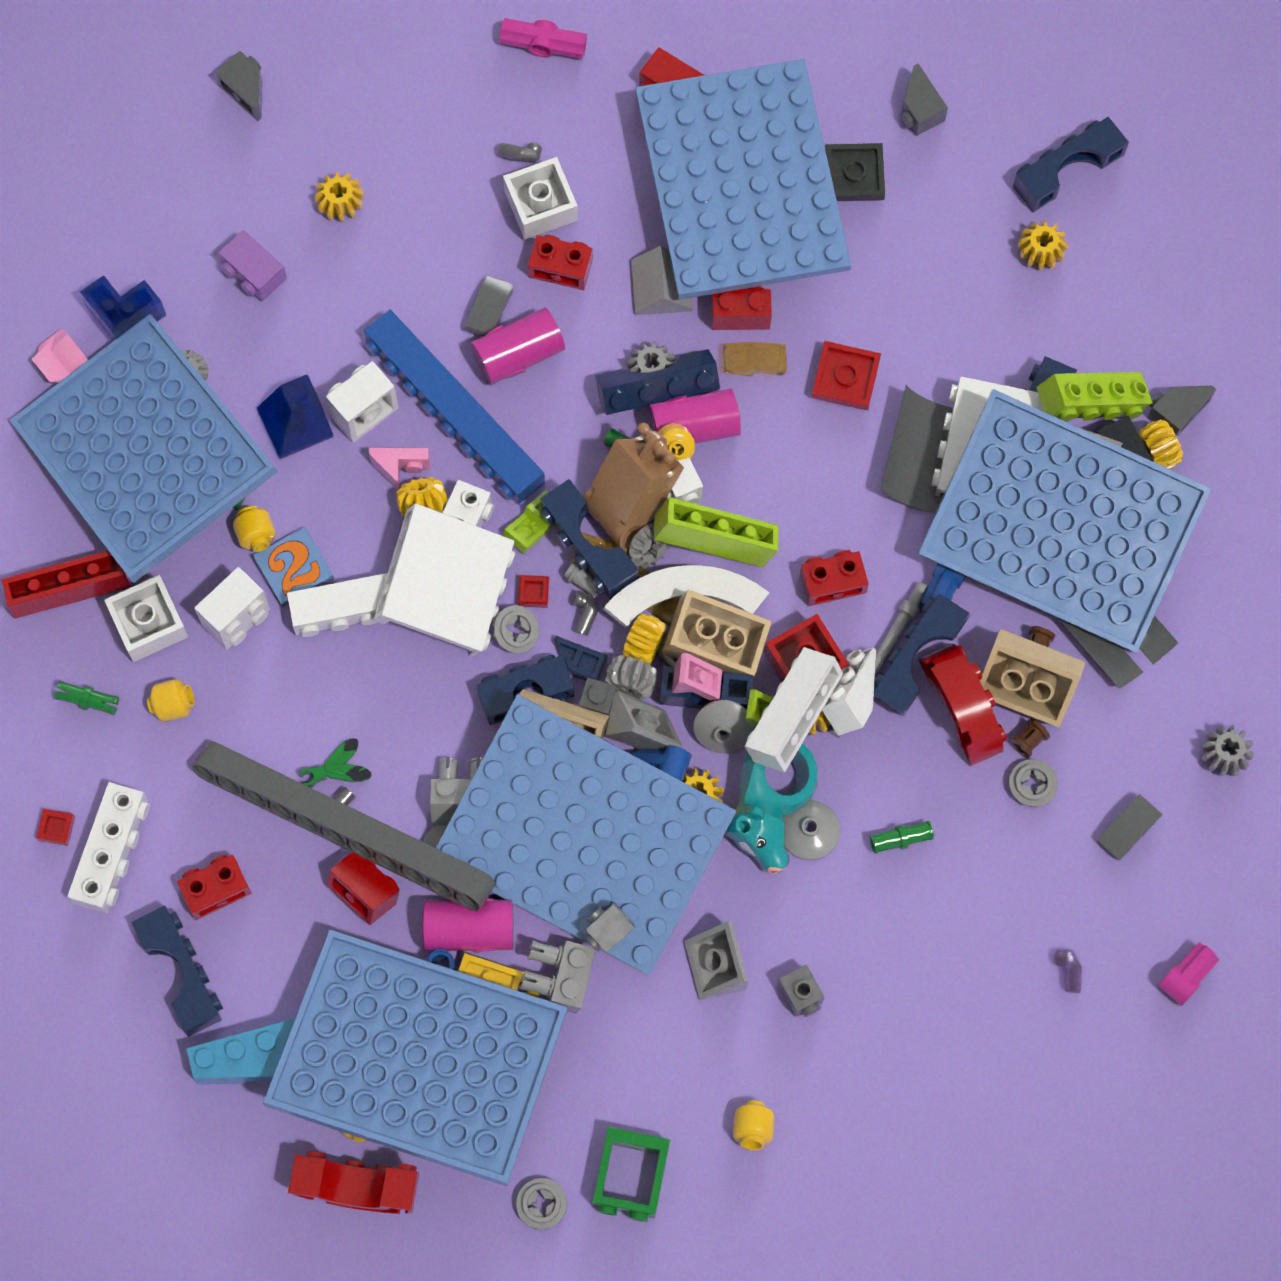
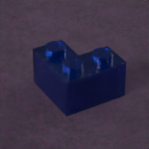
(122, 312)

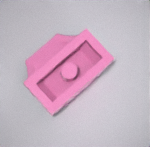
(58, 357)

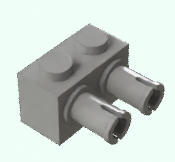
(448, 790)
(571, 973)

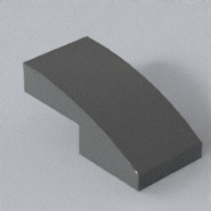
(489, 306)
(1129, 827)

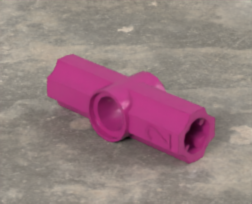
(543, 38)

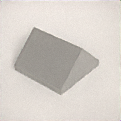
(655, 284)
(640, 724)
(716, 962)

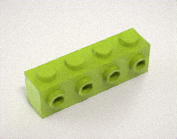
(1094, 395)
(716, 532)

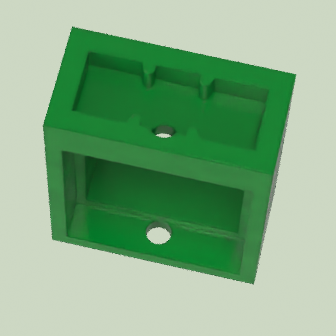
(638, 1142)

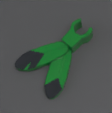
(337, 768)

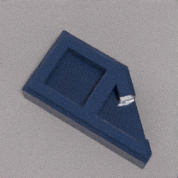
(581, 660)

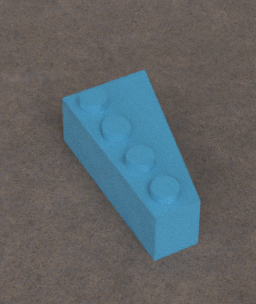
(240, 1057)

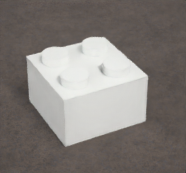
(540, 198)
(362, 401)
(233, 609)
(146, 618)

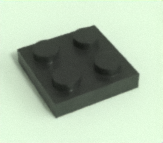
(857, 171)

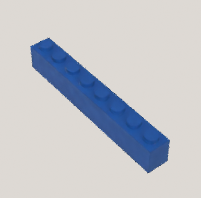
(454, 407)

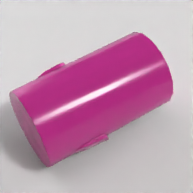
(517, 346)
(704, 415)
(460, 929)

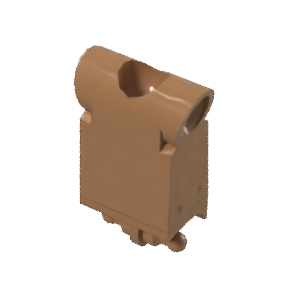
(632, 484)

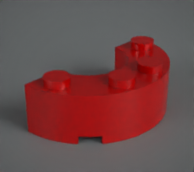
(966, 702)
(354, 1186)

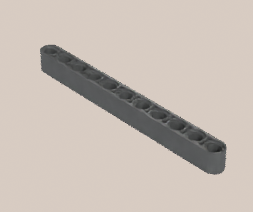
(344, 826)

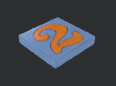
(293, 565)

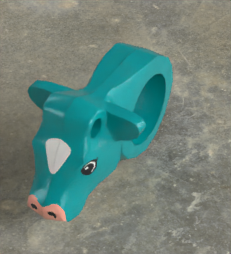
(760, 812)

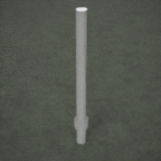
(907, 611)

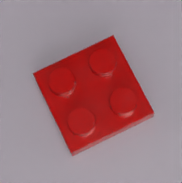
(846, 375)

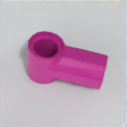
(1185, 978)

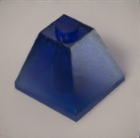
(294, 417)

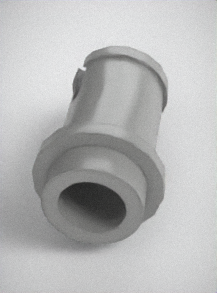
(580, 578)

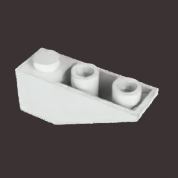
(853, 695)

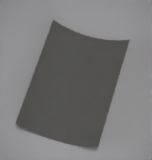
(915, 452)
(1115, 660)

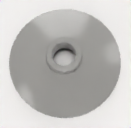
(722, 716)
(812, 844)

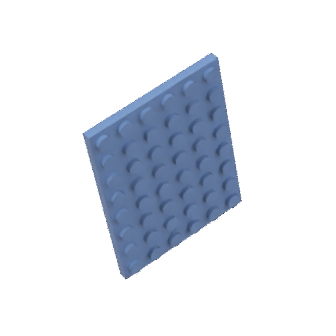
(742, 179)
(143, 447)
(1064, 521)
(584, 826)
(416, 1057)

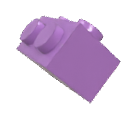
(252, 266)

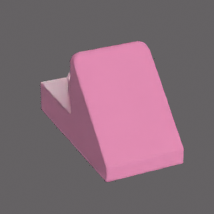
(392, 460)
(697, 677)

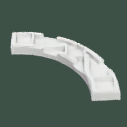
(675, 581)

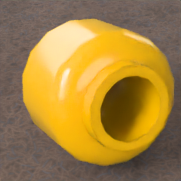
(679, 435)
(254, 528)
(171, 700)
(753, 1125)

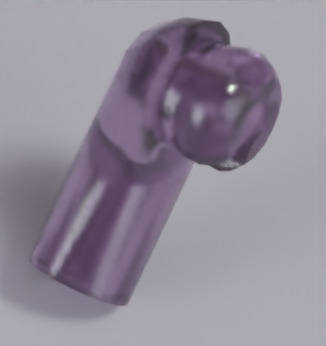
(1073, 967)

